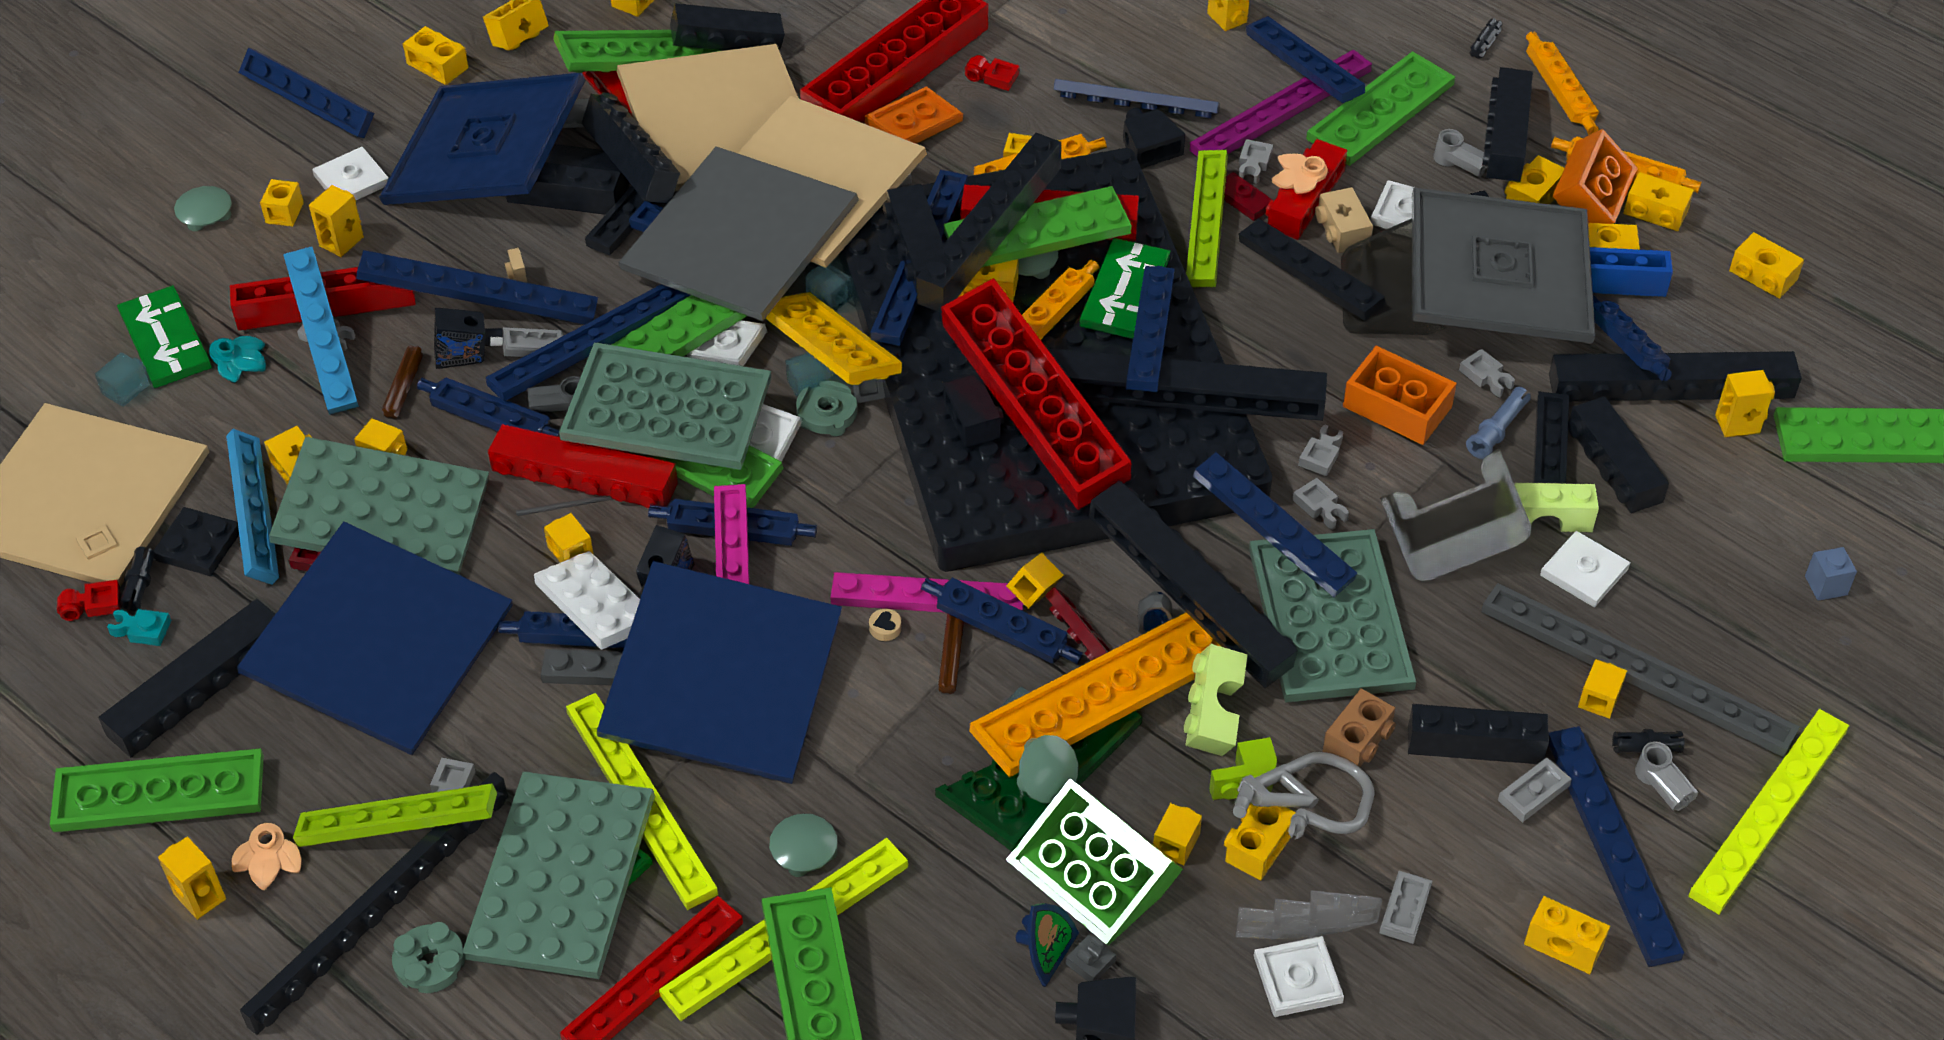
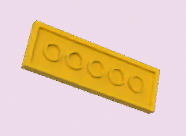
(832, 339)

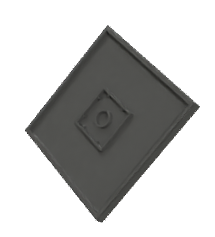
(739, 232)
(1501, 265)

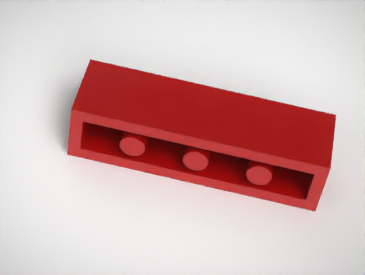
(1294, 212)

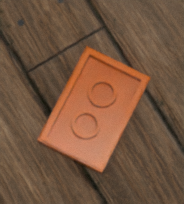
(915, 116)

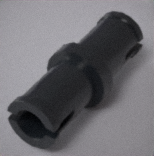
(137, 578)
(1637, 740)

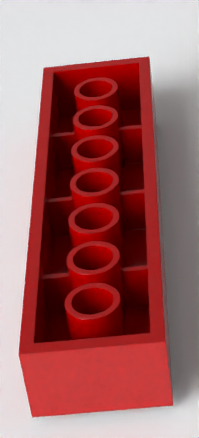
(897, 57)
(1035, 393)

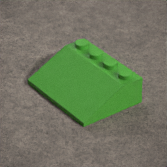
(1093, 863)

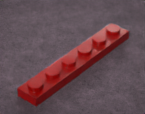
(642, 984)

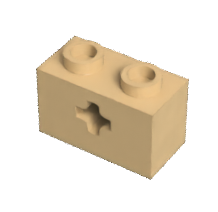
(1343, 218)

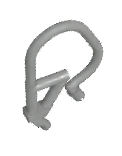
(1254, 791)

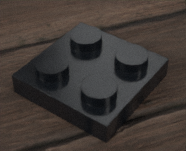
(197, 541)

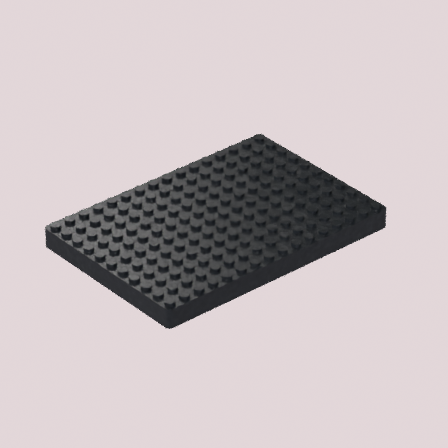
(998, 494)

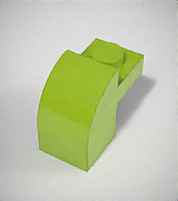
(1252, 758)

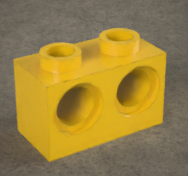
(435, 55)
(1265, 839)

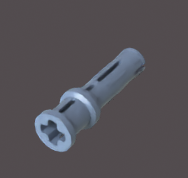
(1493, 429)

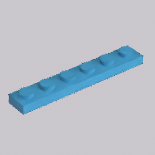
(321, 330)
(252, 506)

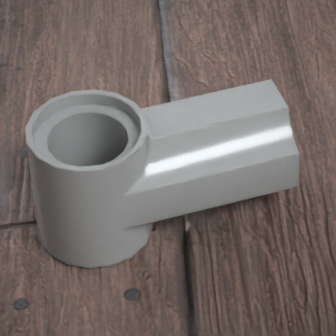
(1452, 151)
(1664, 776)

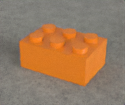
(1596, 178)
(1399, 395)

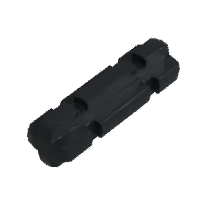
(1486, 38)

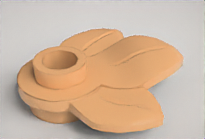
(1300, 172)
(266, 859)

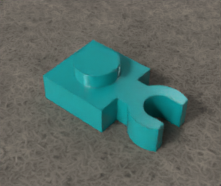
(143, 628)

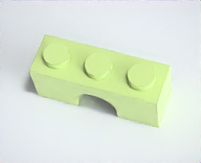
(1572, 503)
(1209, 724)

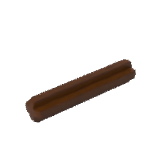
(402, 382)
(950, 655)

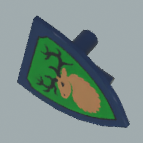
(1049, 938)

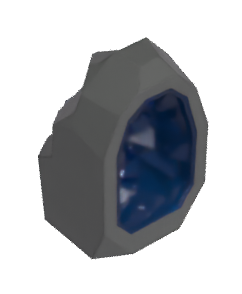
(1153, 611)

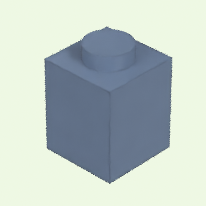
(1830, 573)

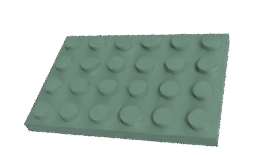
(666, 406)
(390, 495)
(1341, 639)
(559, 875)

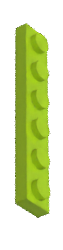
(1207, 218)
(395, 815)

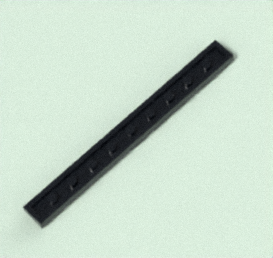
(361, 916)

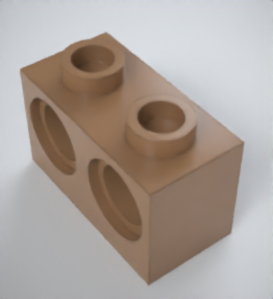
(1356, 726)

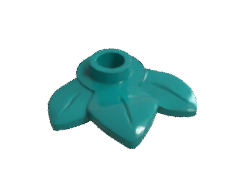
(240, 355)

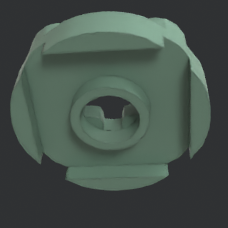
(827, 421)
(422, 940)

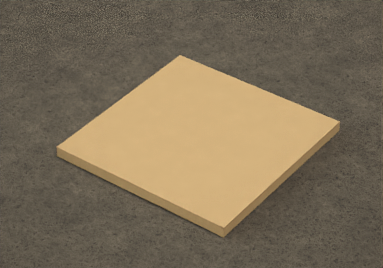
(705, 100)
(837, 153)
(84, 474)

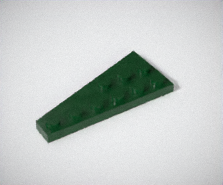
(1003, 810)

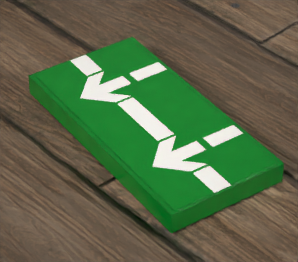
(1117, 289)
(164, 336)

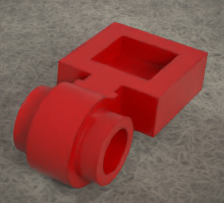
(997, 74)
(98, 600)

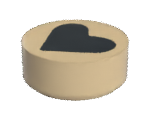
(885, 624)

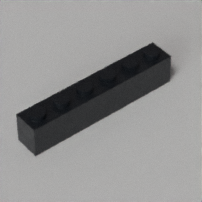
(1507, 124)
(630, 148)
(184, 682)

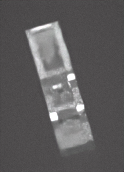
(1320, 916)

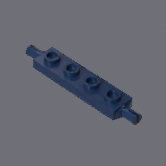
(1631, 338)
(483, 407)
(763, 525)
(1002, 620)
(549, 629)

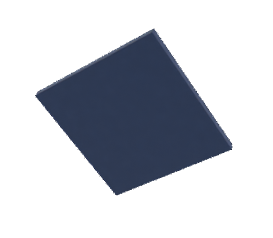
(483, 139)
(376, 637)
(720, 672)

